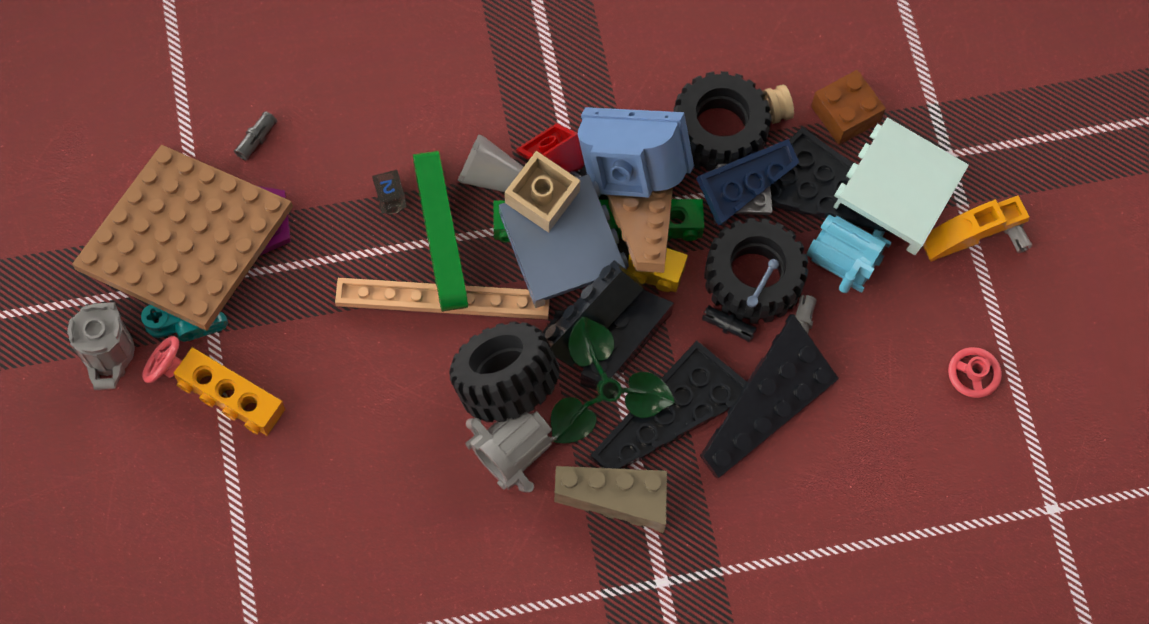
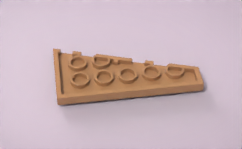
(644, 227)

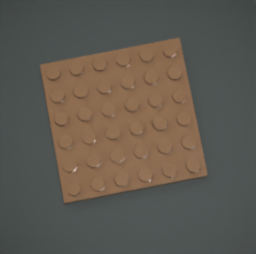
(183, 236)

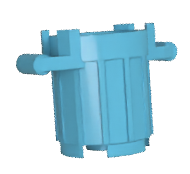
(847, 251)

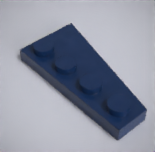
(740, 181)

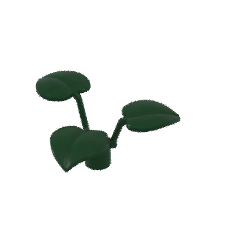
(644, 397)

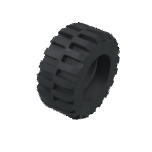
(733, 95)
(763, 240)
(504, 371)

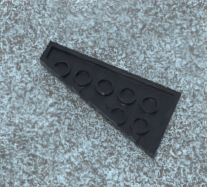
(701, 391)
(775, 392)

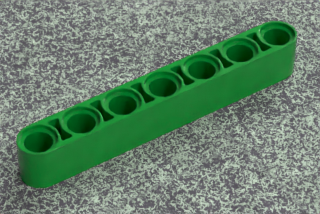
(440, 231)

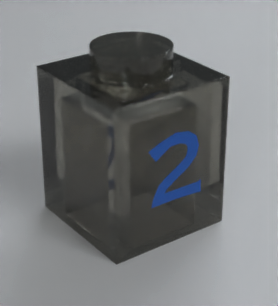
(389, 192)

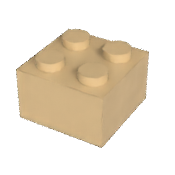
(542, 191)

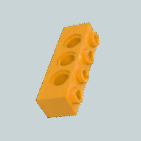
(198, 365)

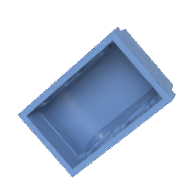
(634, 150)

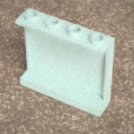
(901, 183)

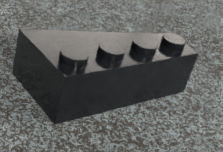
(630, 334)

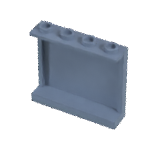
(570, 252)

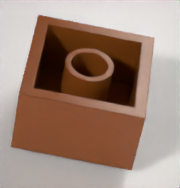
(848, 107)

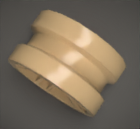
(780, 103)

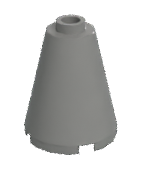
(489, 166)

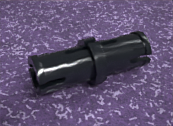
(729, 323)

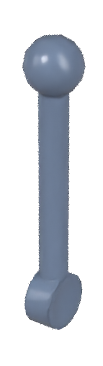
(752, 300)

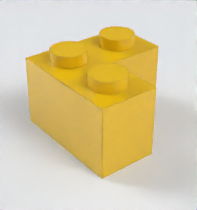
(666, 281)

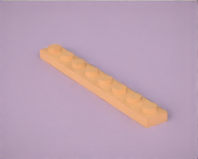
(424, 298)

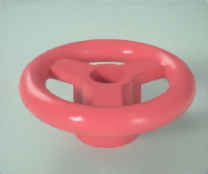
(162, 362)
(981, 363)

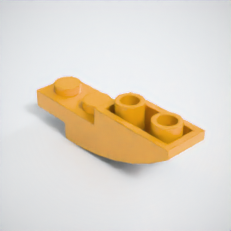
(974, 225)

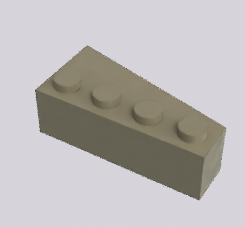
(615, 493)

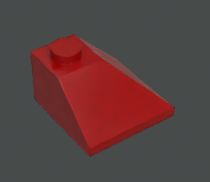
(558, 145)

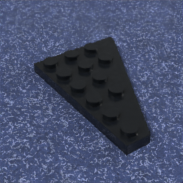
(814, 181)

